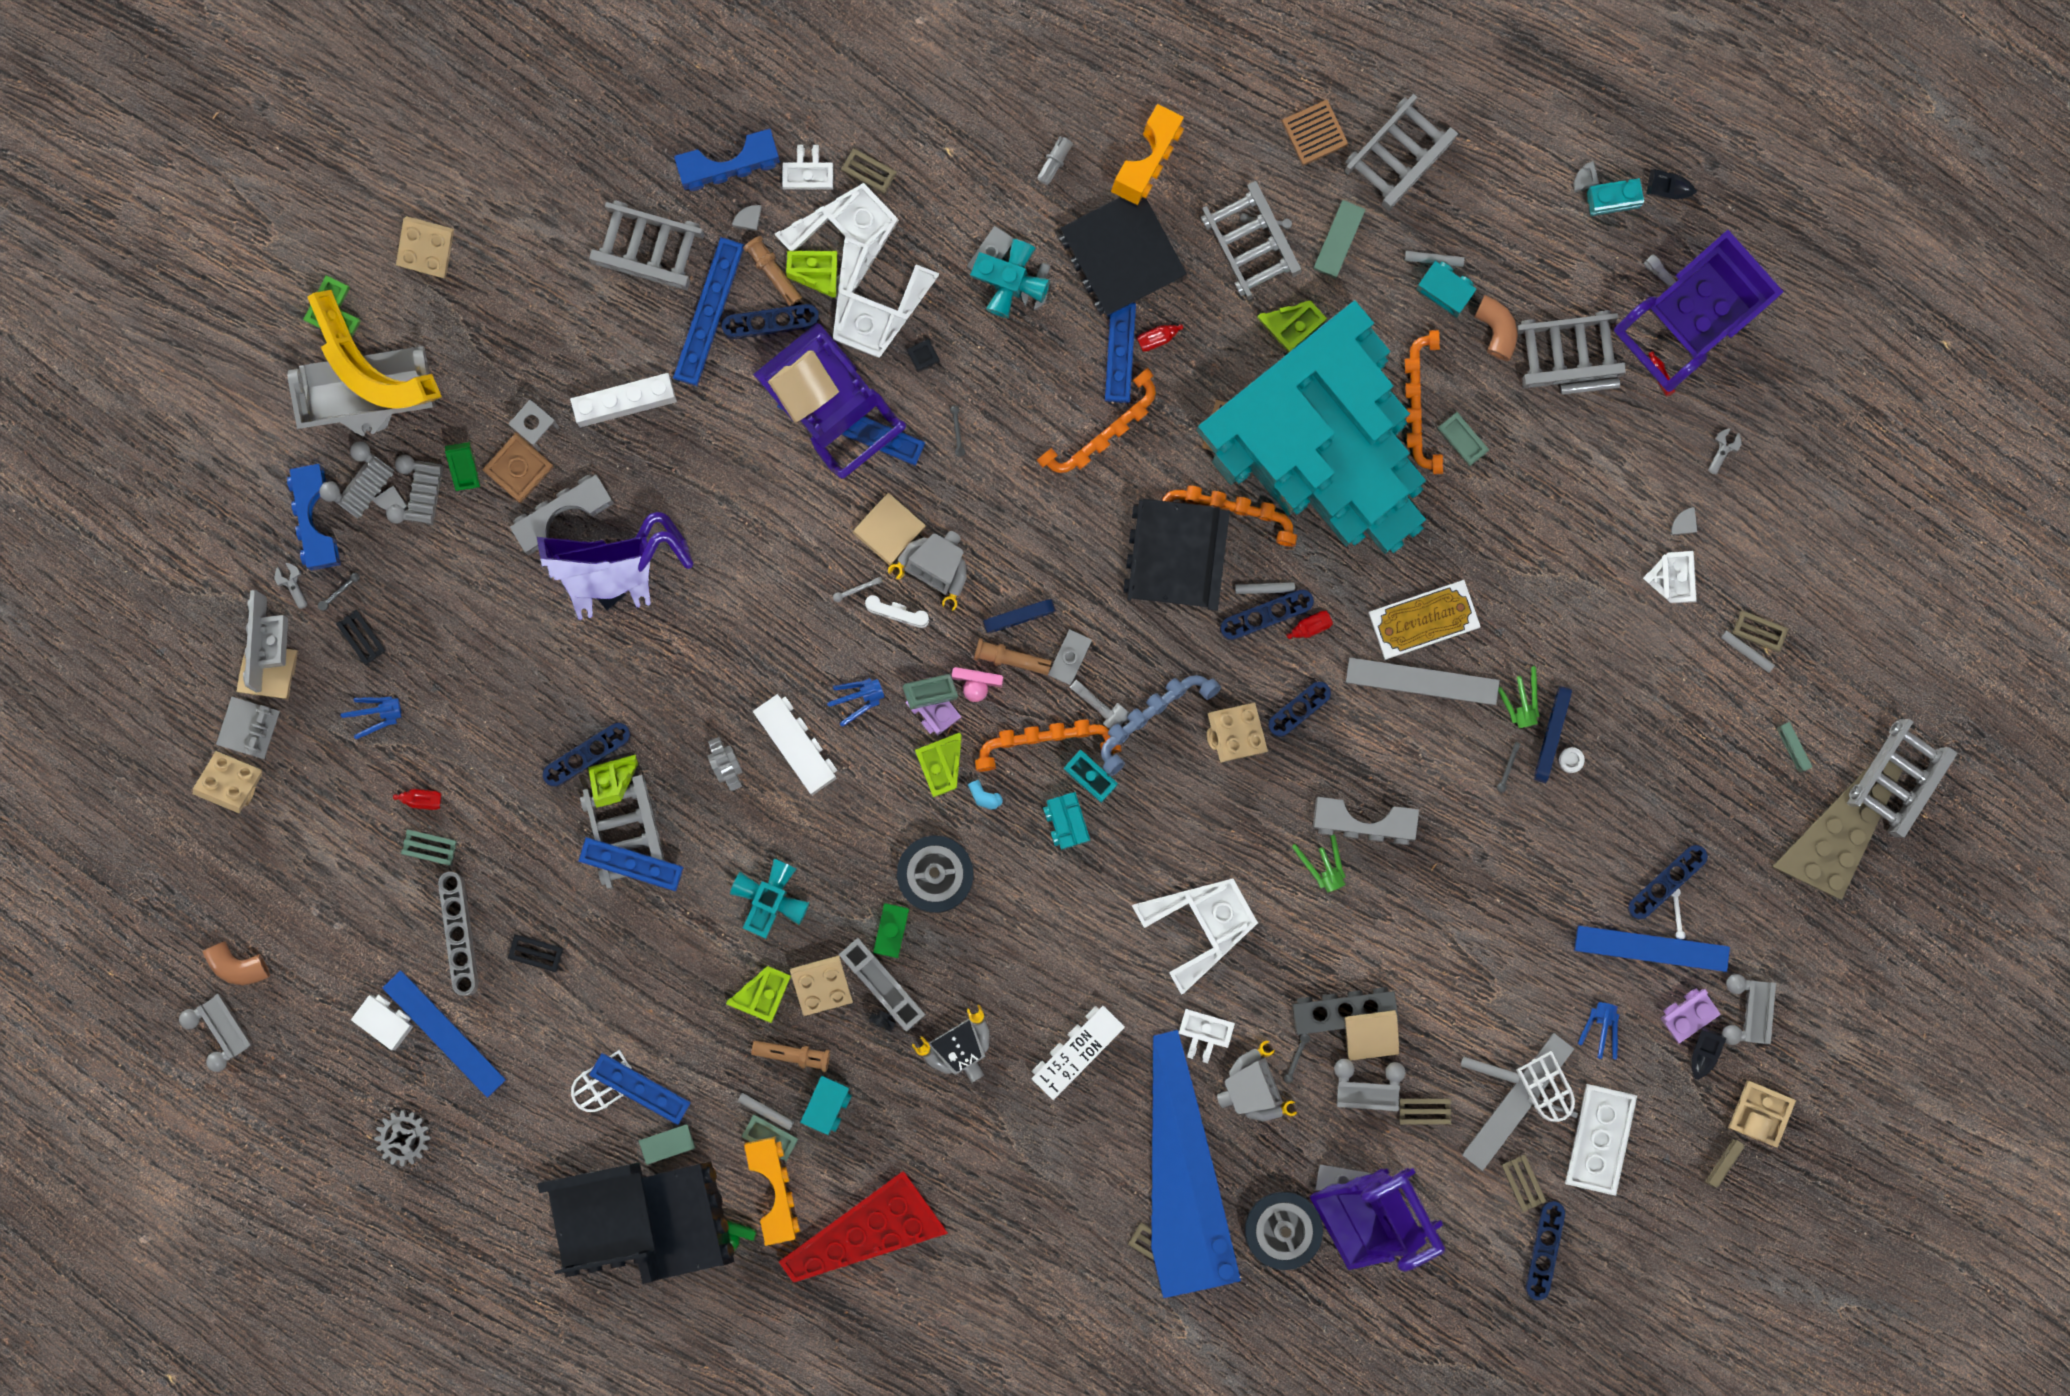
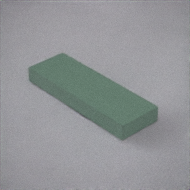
(1339, 239)

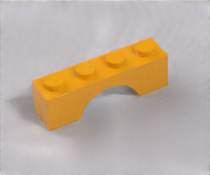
(1135, 176)
(764, 1158)

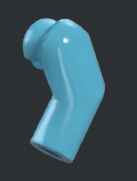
(982, 798)

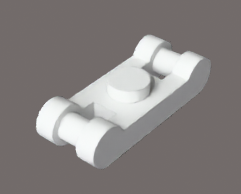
(897, 612)

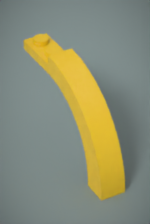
(356, 371)

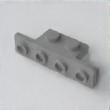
(265, 641)

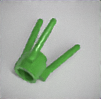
(1526, 714)
(1332, 878)

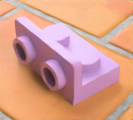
(938, 716)
(1690, 1015)

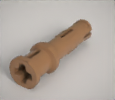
(766, 262)
(999, 655)
(793, 1055)

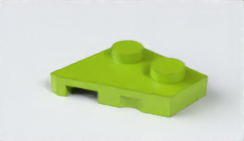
(814, 270)
(1293, 323)
(941, 764)
(611, 780)
(762, 994)

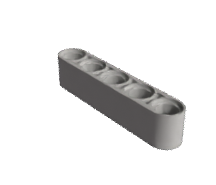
(450, 923)

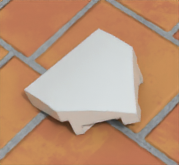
(1675, 577)

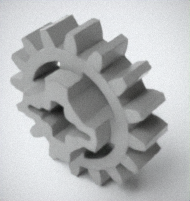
(725, 764)
(397, 1127)

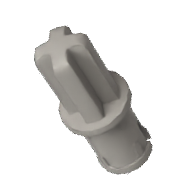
(1054, 160)

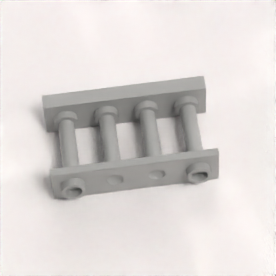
(1408, 175)
(1264, 220)
(629, 264)
(1560, 373)
(1926, 780)
(643, 814)

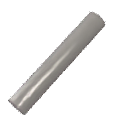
(1431, 258)
(1589, 386)
(1265, 588)
(1747, 651)
(1490, 1070)
(765, 1111)

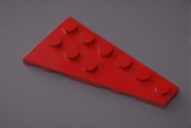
(877, 1225)

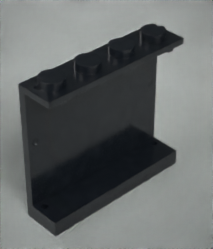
(1121, 254)
(1177, 553)
(601, 1219)
(686, 1223)

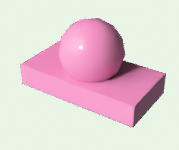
(976, 682)

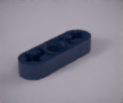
(1019, 616)
(1309, 692)

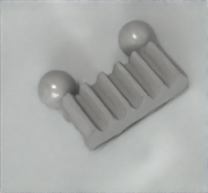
(363, 486)
(423, 494)
(1758, 1011)
(224, 1028)
(1366, 1094)

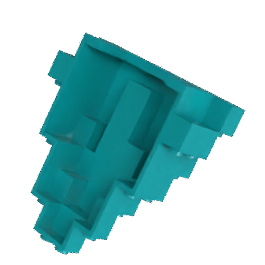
(1326, 435)

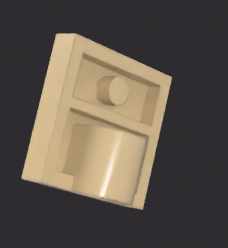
(424, 247)
(1236, 732)
(227, 782)
(821, 985)
(1762, 1114)

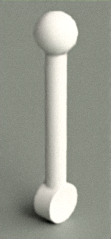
(1679, 934)

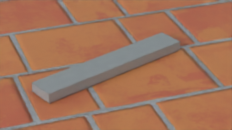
(1422, 681)
(1513, 1106)

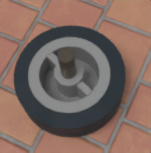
(935, 874)
(1283, 1230)

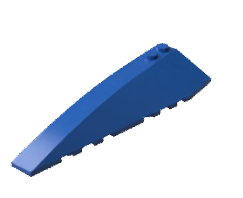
(1188, 1215)

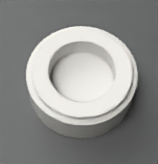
(1571, 760)

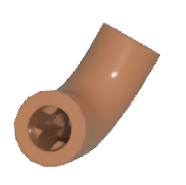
(1502, 326)
(234, 970)

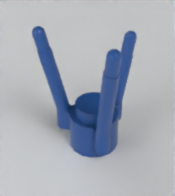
(869, 691)
(388, 709)
(1606, 1016)

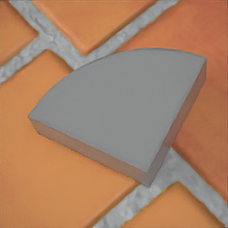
(1586, 177)
(748, 218)
(389, 498)
(1685, 523)

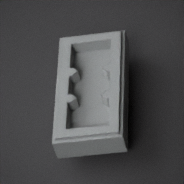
(995, 245)
(1070, 657)
(1333, 1175)

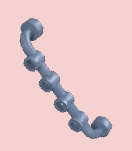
(1156, 705)

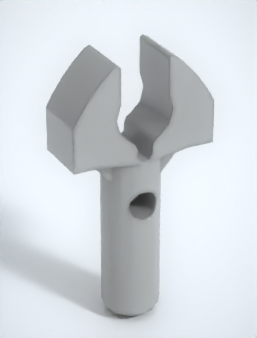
(1042, 273)
(1723, 450)
(291, 584)

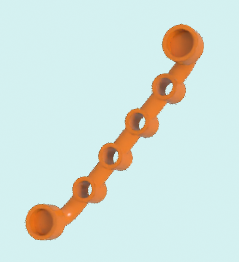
(1413, 391)
(1117, 428)
(1240, 507)
(1033, 736)

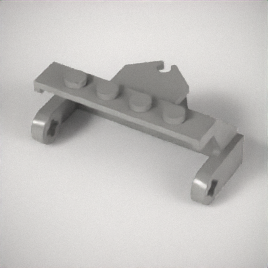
(324, 399)

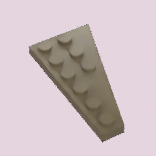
(1836, 841)

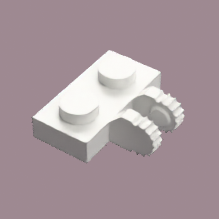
(807, 175)
(1206, 1029)

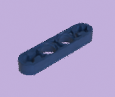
(771, 326)
(1268, 618)
(1552, 734)
(588, 758)
(1668, 883)
(1542, 1250)

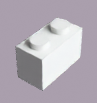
(383, 1022)

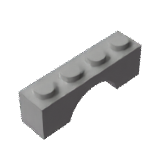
(587, 496)
(1333, 816)
(882, 984)

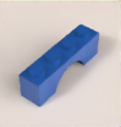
(698, 170)
(318, 550)

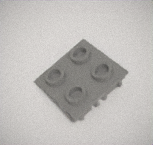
(248, 727)

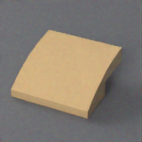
(803, 386)
(889, 529)
(275, 680)
(1372, 1035)

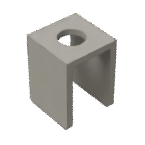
(534, 435)

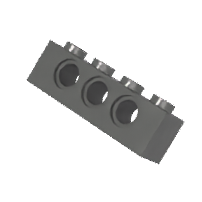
(1303, 1010)

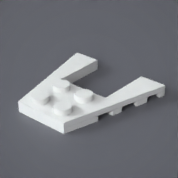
(857, 215)
(866, 323)
(1221, 914)

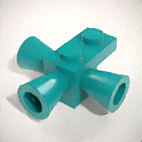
(1009, 278)
(769, 899)

